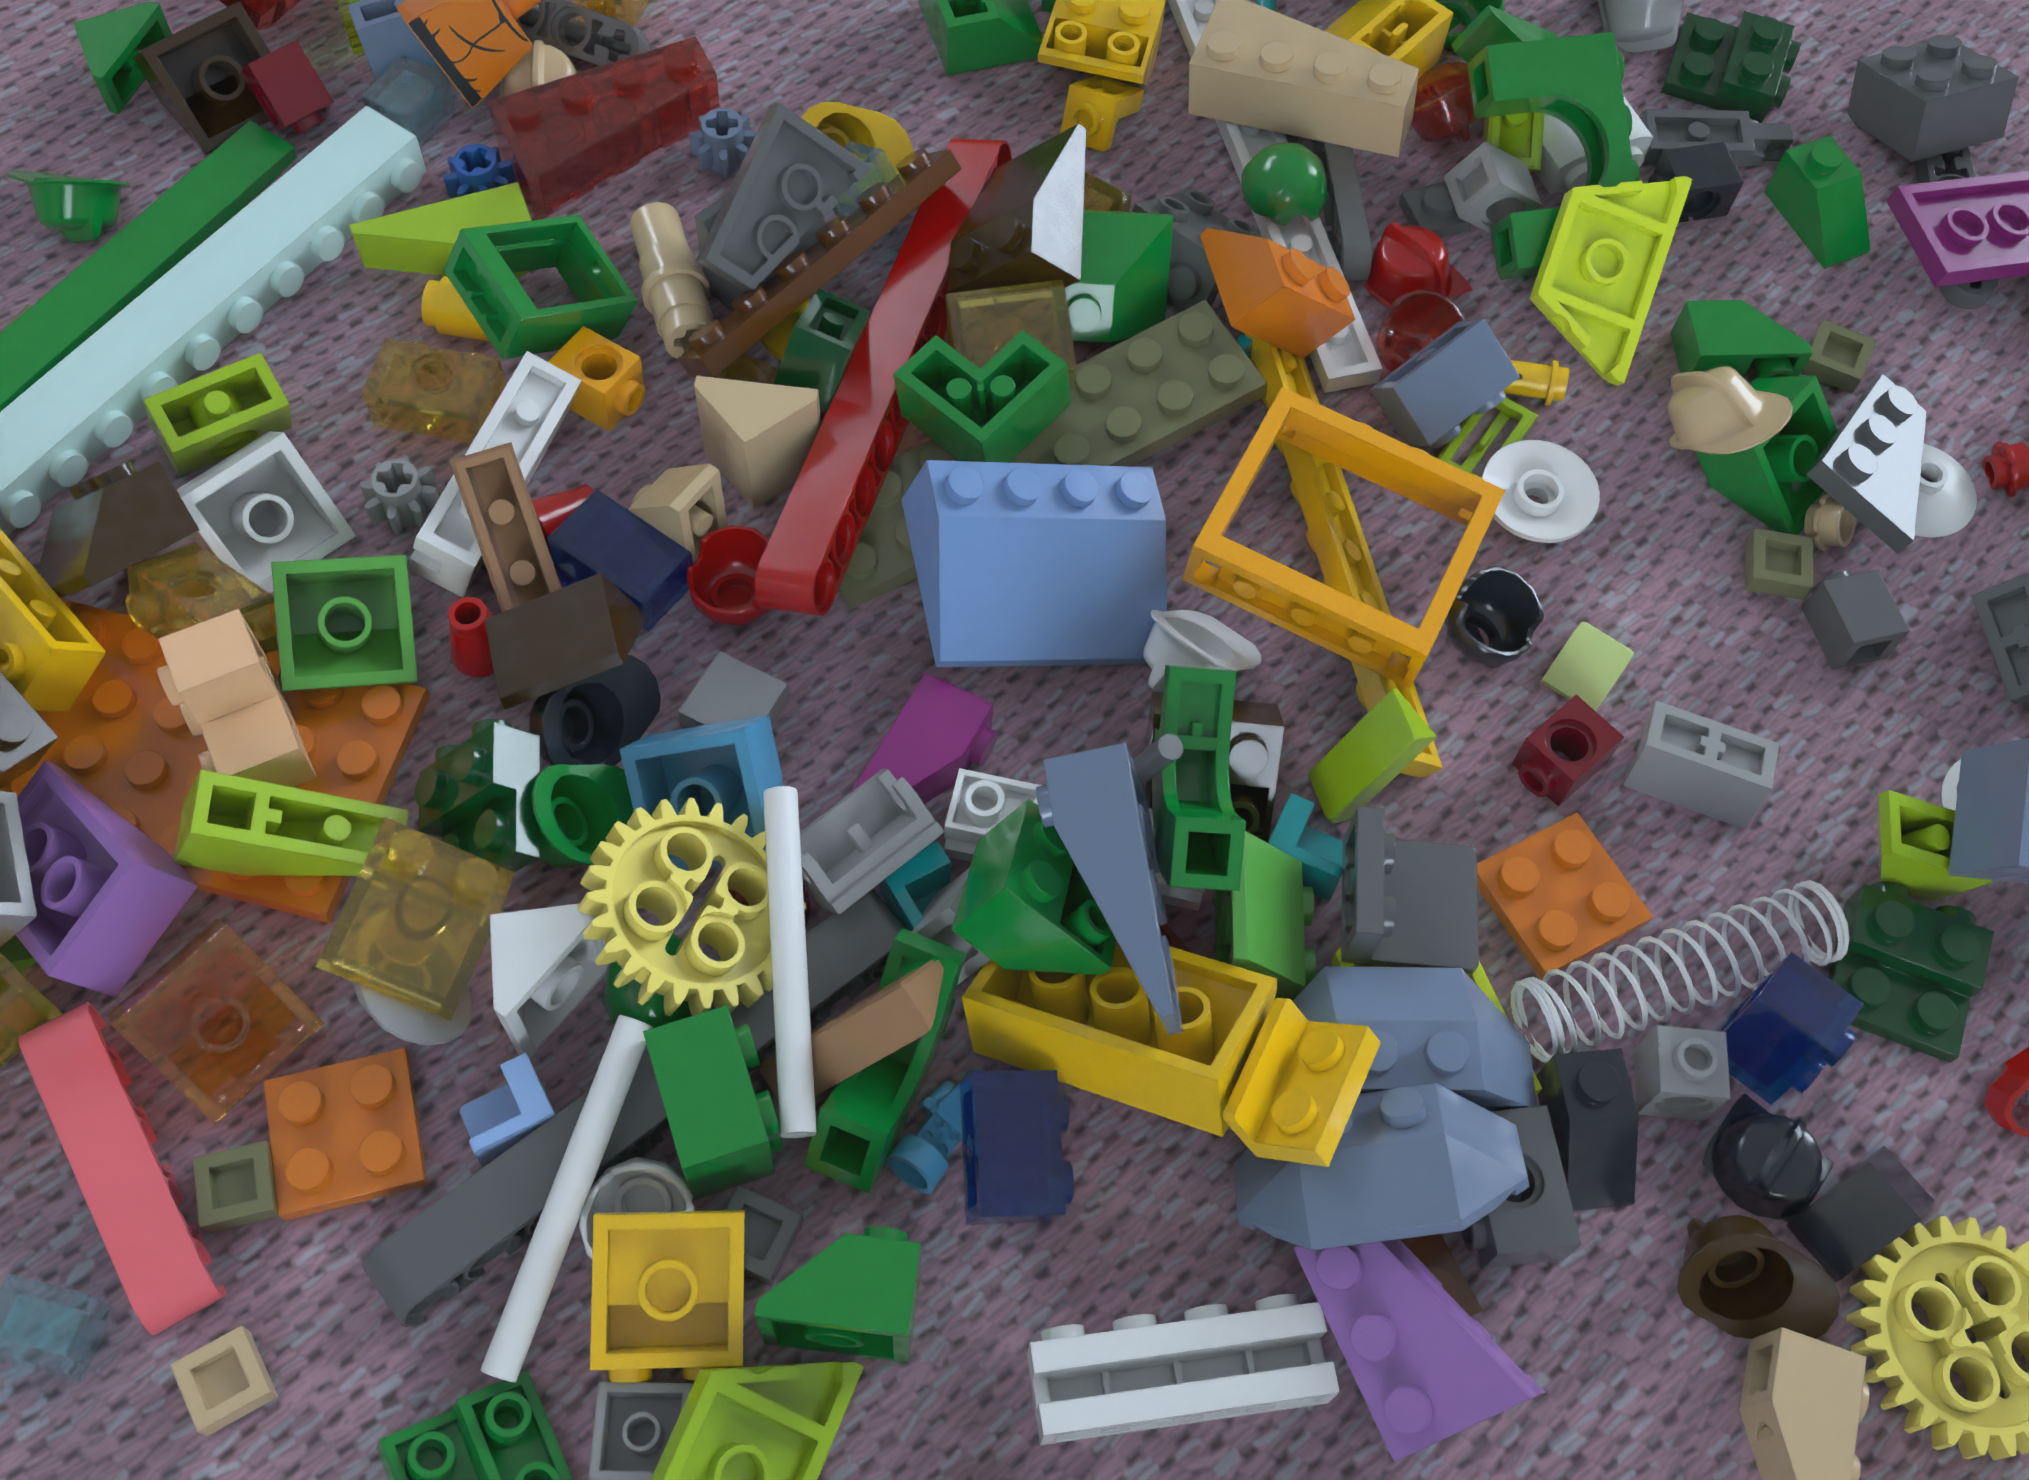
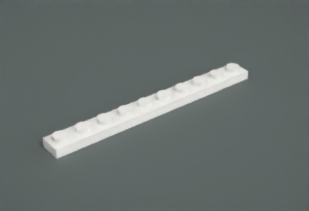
(1348, 356)

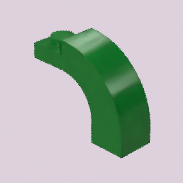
(1192, 808)
(870, 1109)

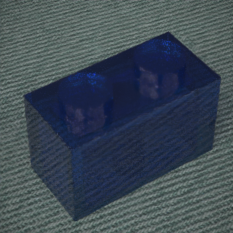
(626, 551)
(1789, 1030)
(1014, 1147)

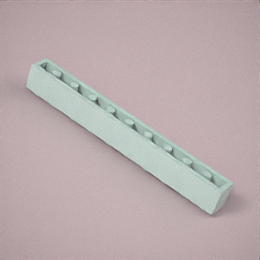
(198, 309)

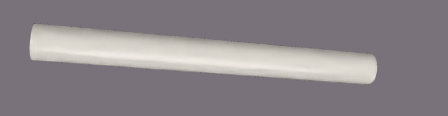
(789, 964)
(565, 1200)

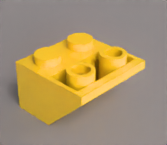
(1397, 28)
(1104, 37)

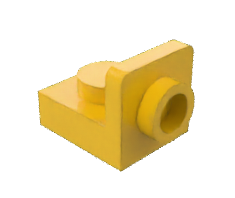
(1098, 106)

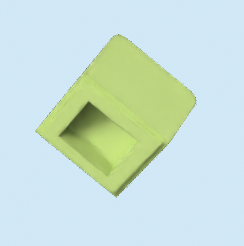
(1588, 666)

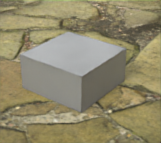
(733, 692)
(633, 1427)

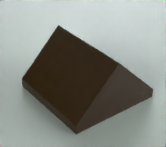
(561, 639)

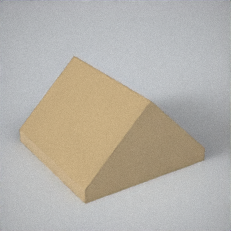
(757, 432)

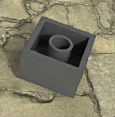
(1931, 97)

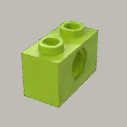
(218, 413)

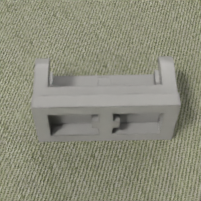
(1702, 765)
(864, 840)

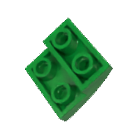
(484, 1437)

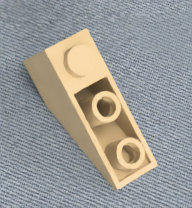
(1803, 1407)

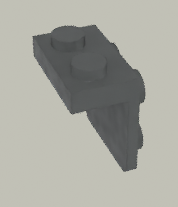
(1189, 269)

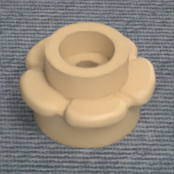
(1829, 523)

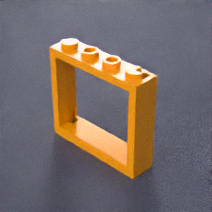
(1308, 605)

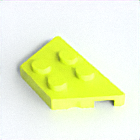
(1607, 267)

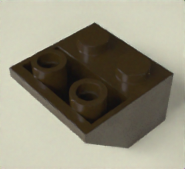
(1253, 760)

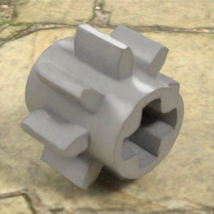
(399, 494)

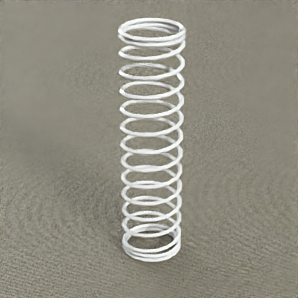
(1538, 988)

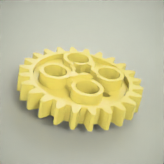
(637, 873)
(1919, 1359)

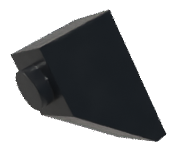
(1593, 1125)

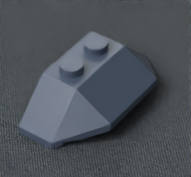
(1430, 1031)
(1402, 1170)

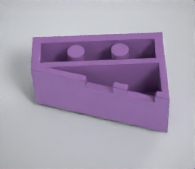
(1411, 1345)

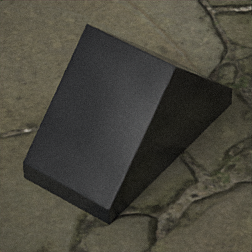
(1861, 1214)

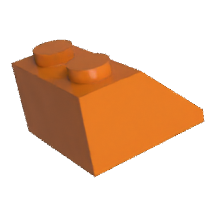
(1277, 291)

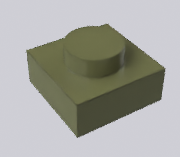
(1839, 356)
(1779, 564)
(235, 1187)

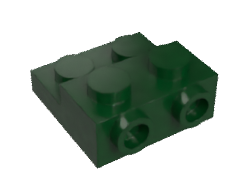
(1732, 64)
(482, 795)
(1912, 968)

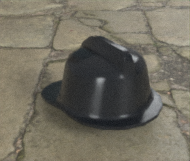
(596, 715)
(1766, 1161)

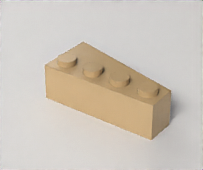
(1299, 80)

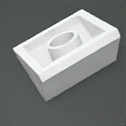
(541, 970)

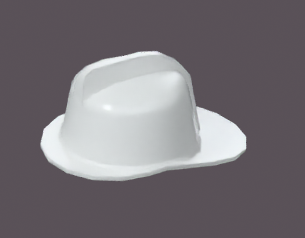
(1194, 641)

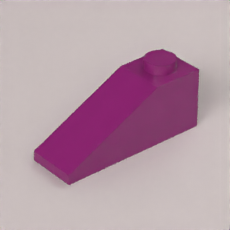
(935, 737)

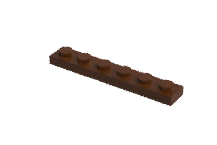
(806, 272)

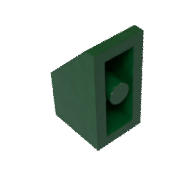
(822, 345)

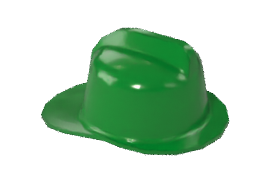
(73, 204)
(578, 810)

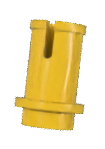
(1540, 381)

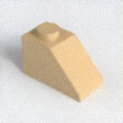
(683, 504)

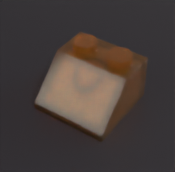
(215, 1020)

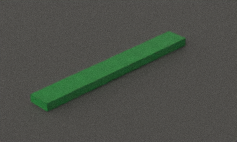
(139, 255)

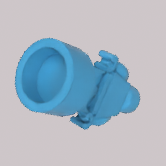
(923, 1157)

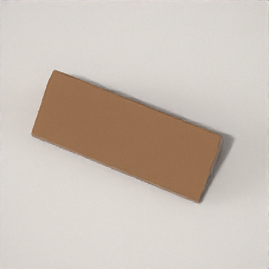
(505, 525)
(870, 1028)

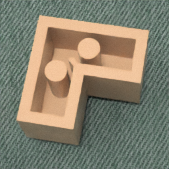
(234, 702)

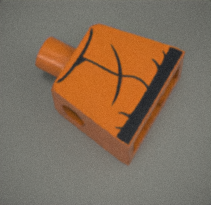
(470, 39)

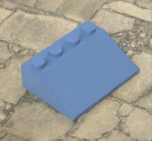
(1037, 561)

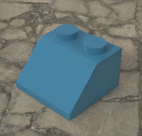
(709, 763)

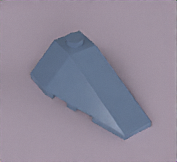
(1108, 832)

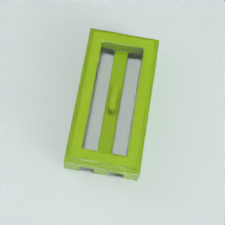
(1507, 410)

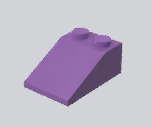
(95, 884)

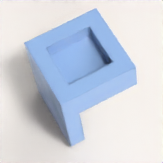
(507, 1113)

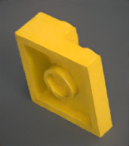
(666, 1292)

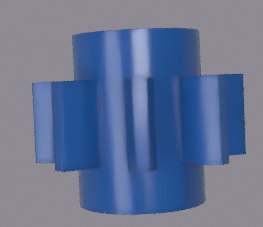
(476, 170)

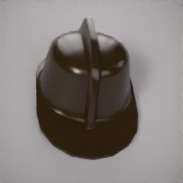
(1753, 1281)

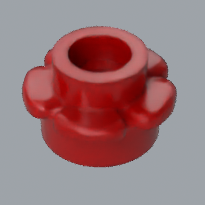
(2008, 467)

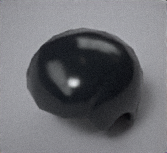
(1500, 606)

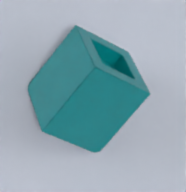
(1317, 851)
(915, 884)

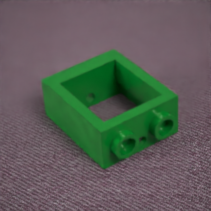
(483, 276)

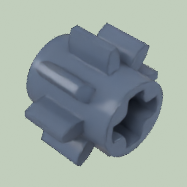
(721, 140)

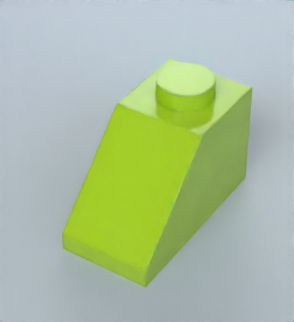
(1917, 847)

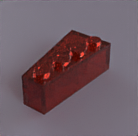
(601, 121)

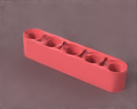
(118, 1171)

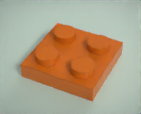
(1560, 895)
(344, 1134)

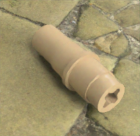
(671, 278)

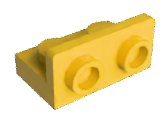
(1299, 1086)

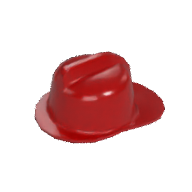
(1410, 261)

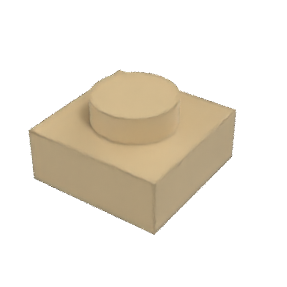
(223, 1381)

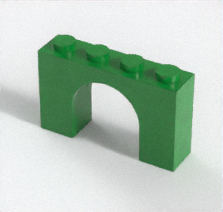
(1582, 87)

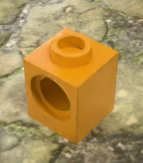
(609, 376)

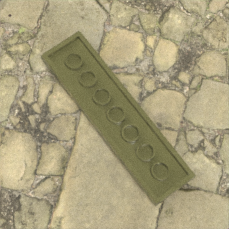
(1120, 413)

